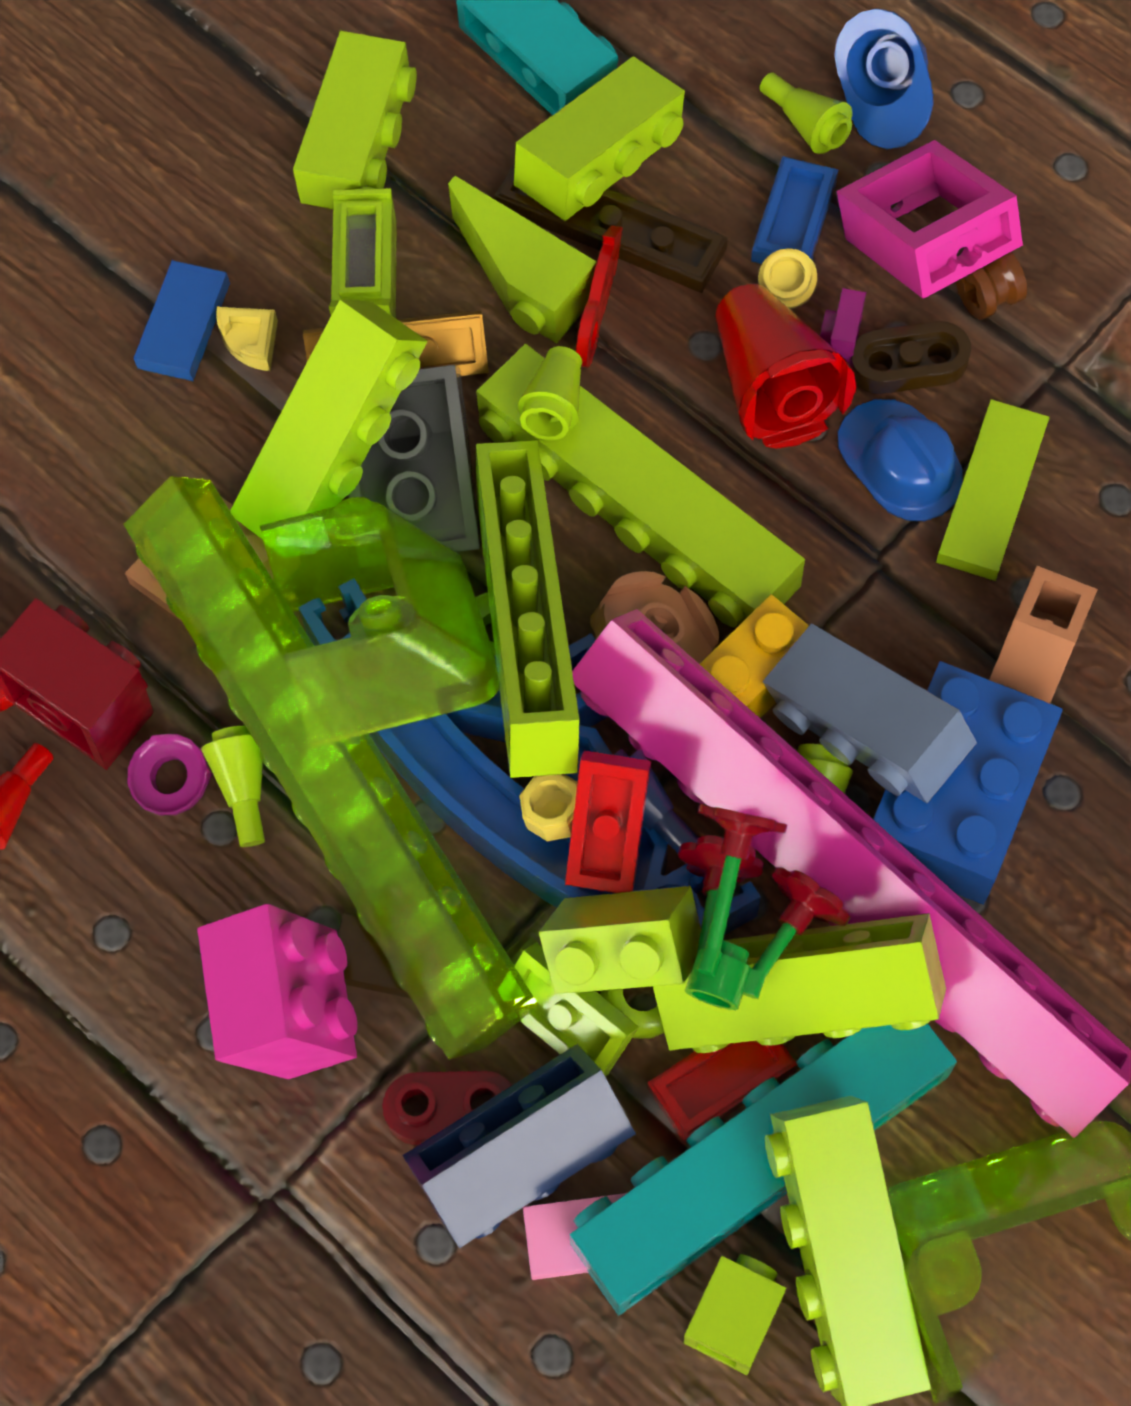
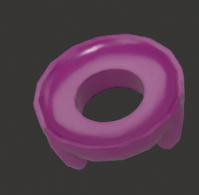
(151, 757)

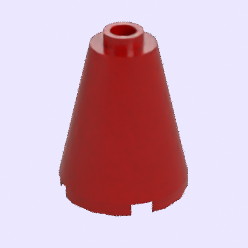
(780, 369)

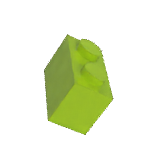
(622, 940)

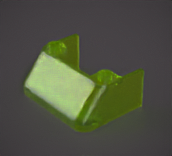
(405, 651)
(951, 1207)

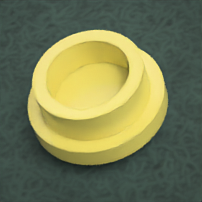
(789, 276)

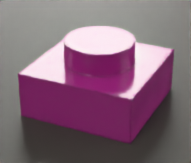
(843, 326)

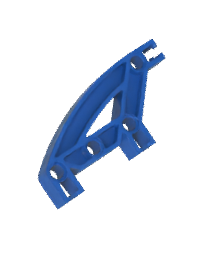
(485, 802)

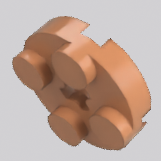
(680, 615)

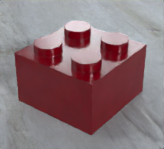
(73, 681)

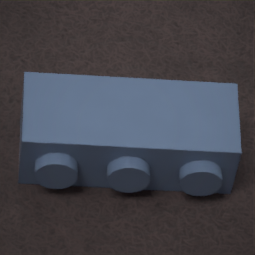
(869, 714)

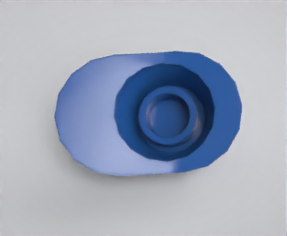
(884, 77)
(901, 459)

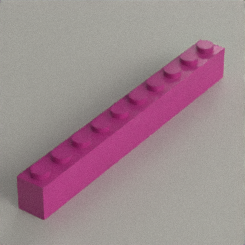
(736, 762)

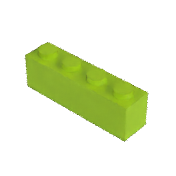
(331, 416)
(821, 983)
(848, 1252)

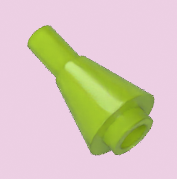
(818, 118)
(238, 772)

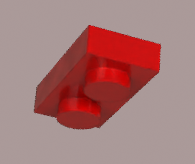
(607, 822)

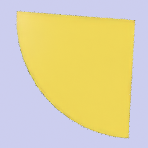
(249, 334)

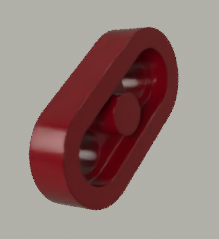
(449, 1100)

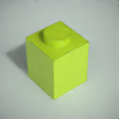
(735, 1312)

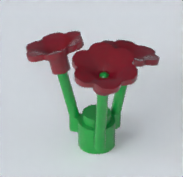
(720, 967)

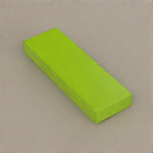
(992, 490)

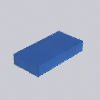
(795, 209)
(182, 320)

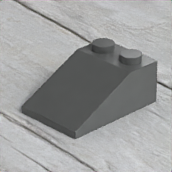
(425, 461)

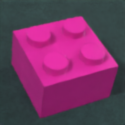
(277, 992)

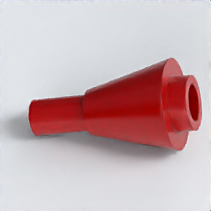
(16, 788)

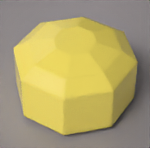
(549, 806)

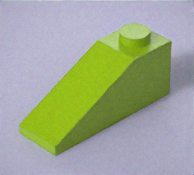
(531, 270)

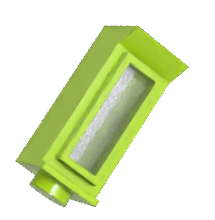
(364, 247)

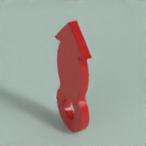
(599, 295)

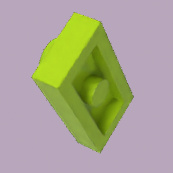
(573, 1017)

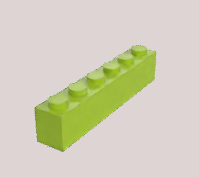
(649, 499)
(526, 611)

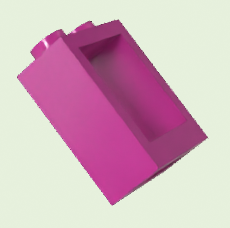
(928, 259)

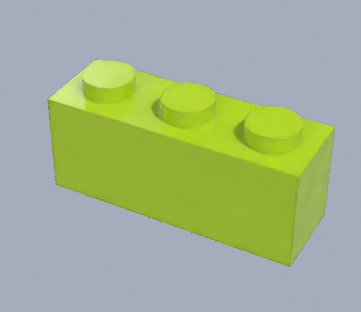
(354, 118)
(598, 138)

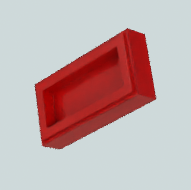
(716, 1082)

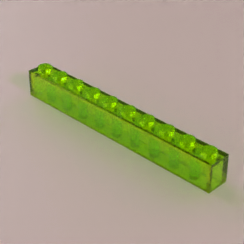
(338, 790)

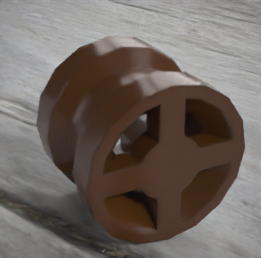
(993, 285)

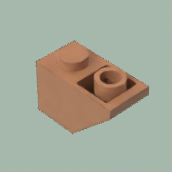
(1043, 634)

